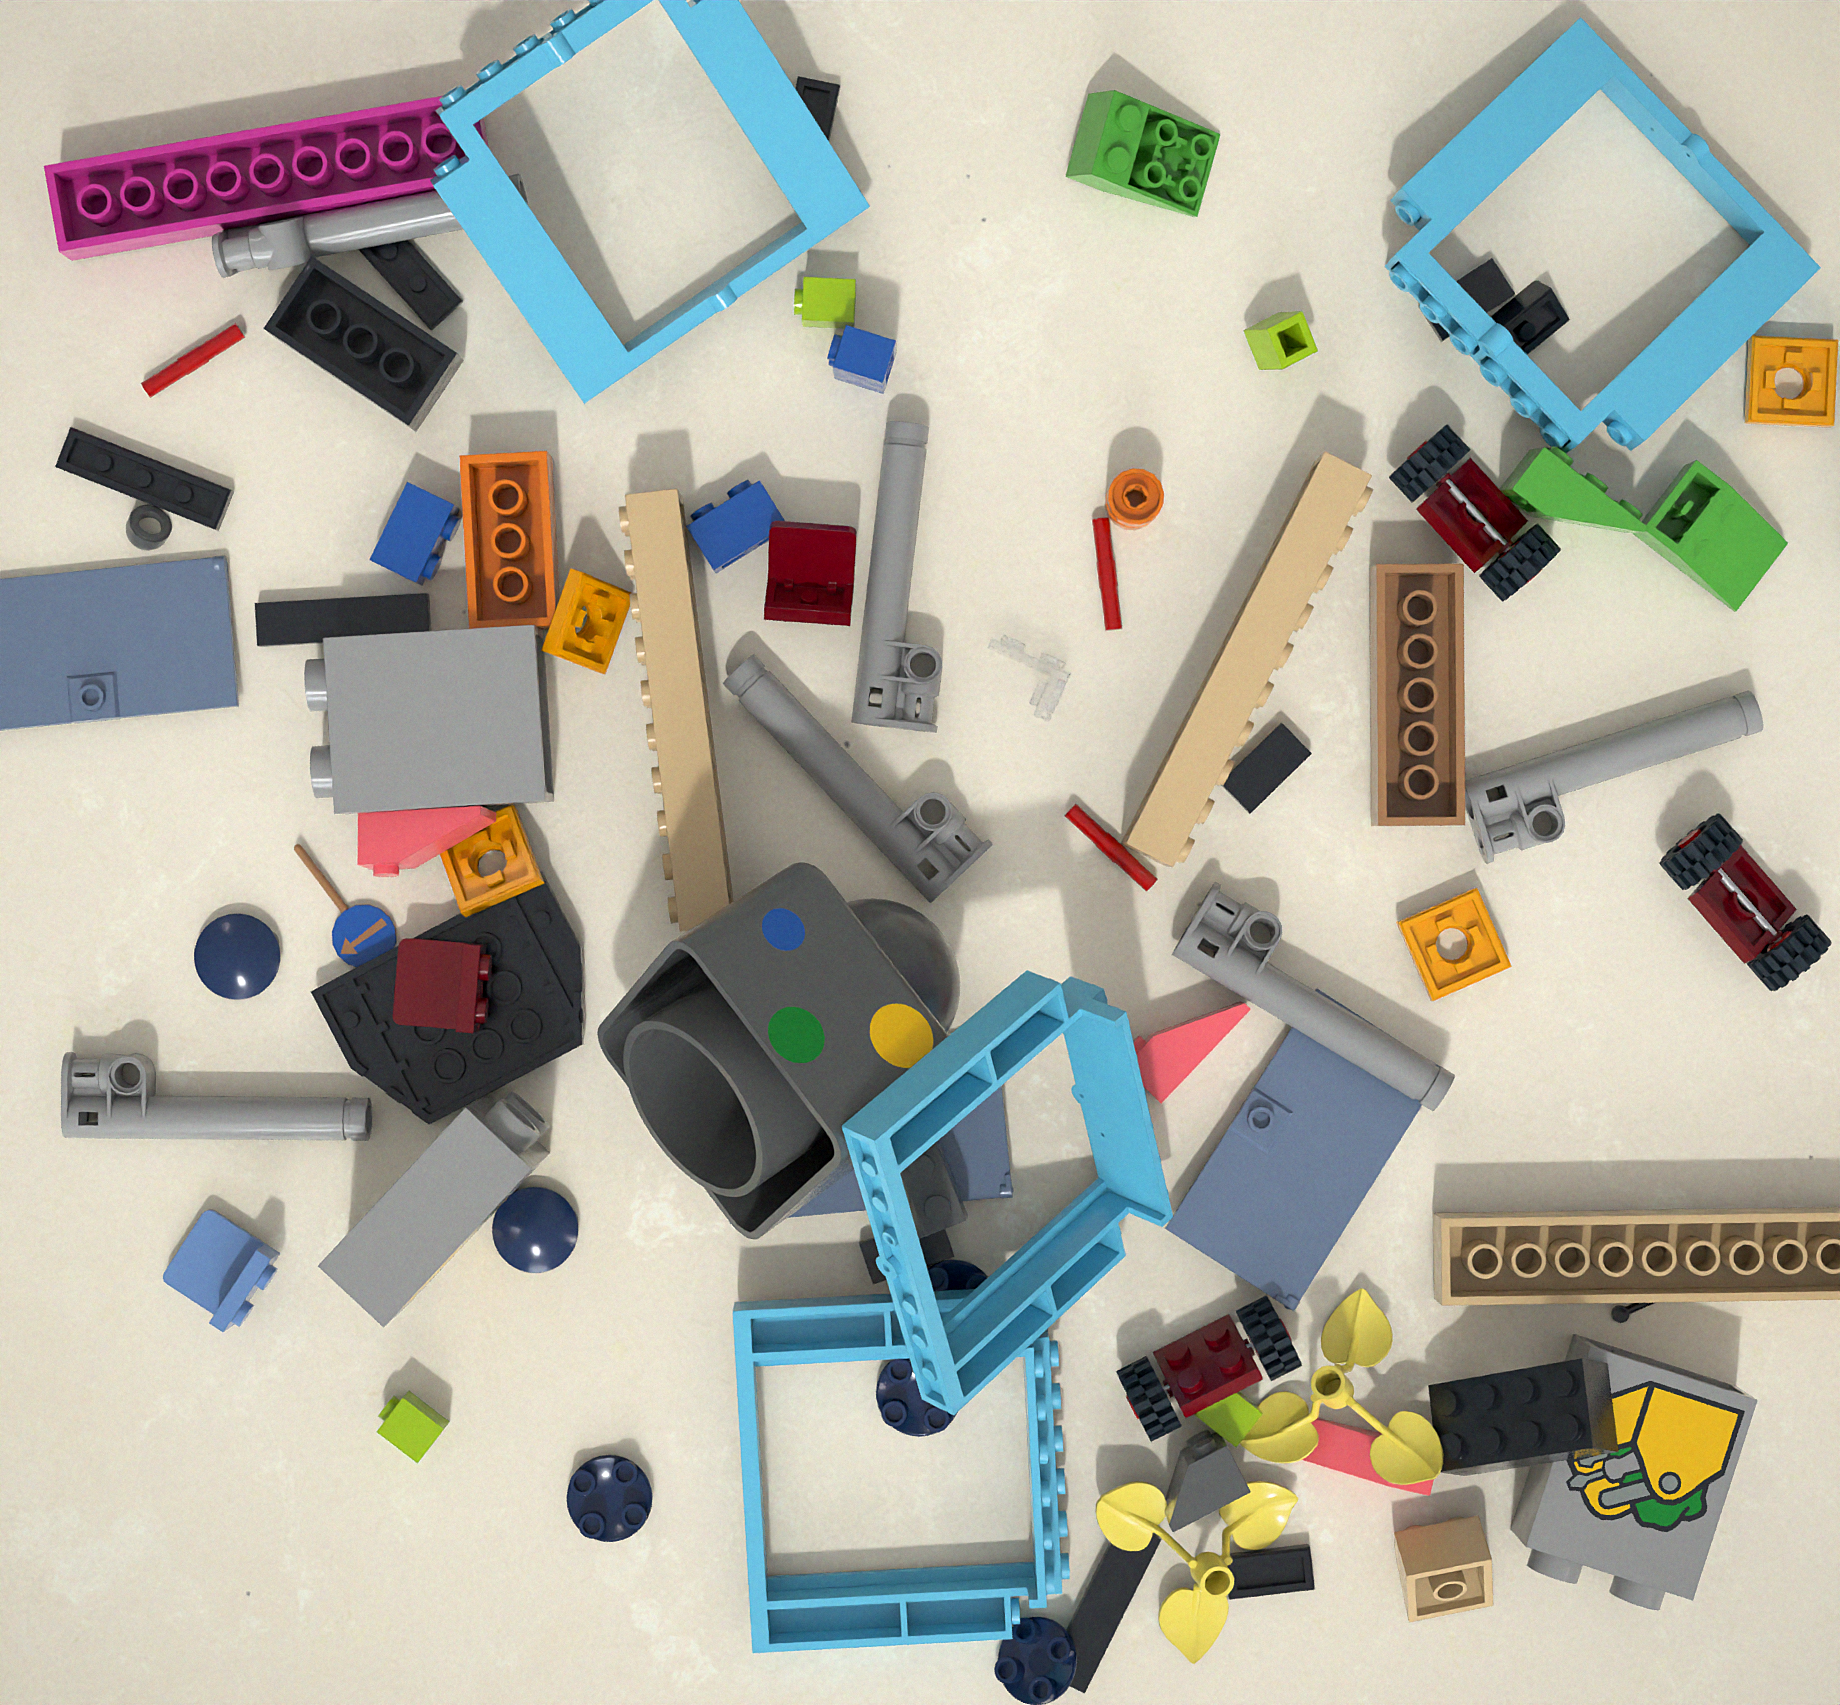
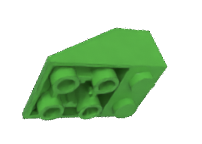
(1142, 153)
(1554, 491)
(1712, 535)

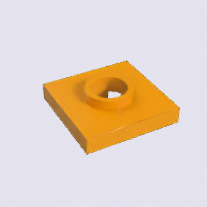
(1814, 362)
(605, 612)
(520, 874)
(1483, 952)

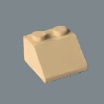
(1444, 1568)

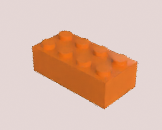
(510, 539)

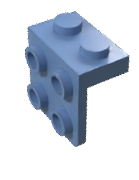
(221, 1269)

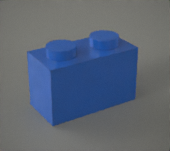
(862, 358)
(735, 525)
(416, 534)

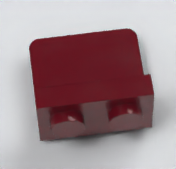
(810, 573)
(441, 984)

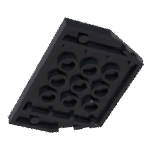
(530, 1017)

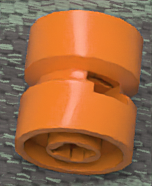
(1134, 499)

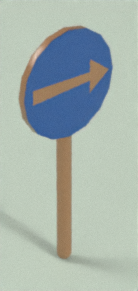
(359, 931)

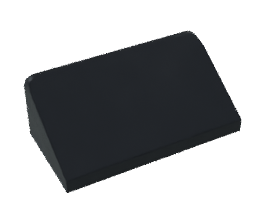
(1532, 316)

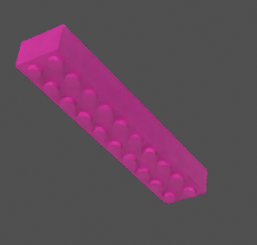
(246, 177)

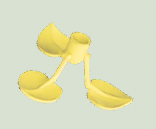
(1360, 1335)
(1186, 1615)

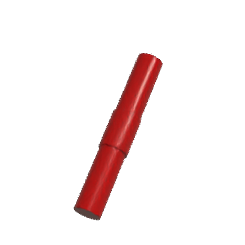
(193, 360)
(1107, 574)
(1111, 847)

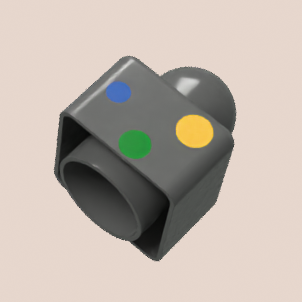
(775, 1033)

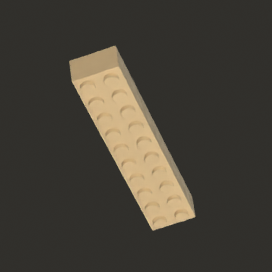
(1246, 660)
(679, 705)
(1636, 1256)

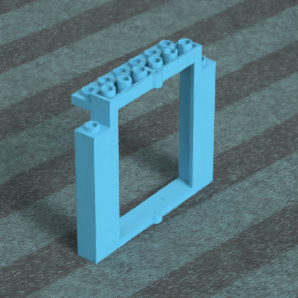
(526, 257)
(1689, 346)
(1071, 1253)
(893, 1603)

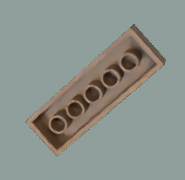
(1417, 694)

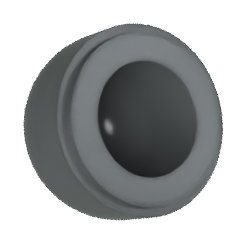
(138, 536)

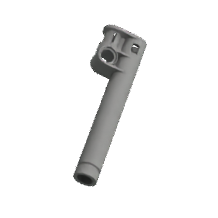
(335, 231)
(883, 654)
(1538, 782)
(897, 834)
(1245, 969)
(137, 1113)

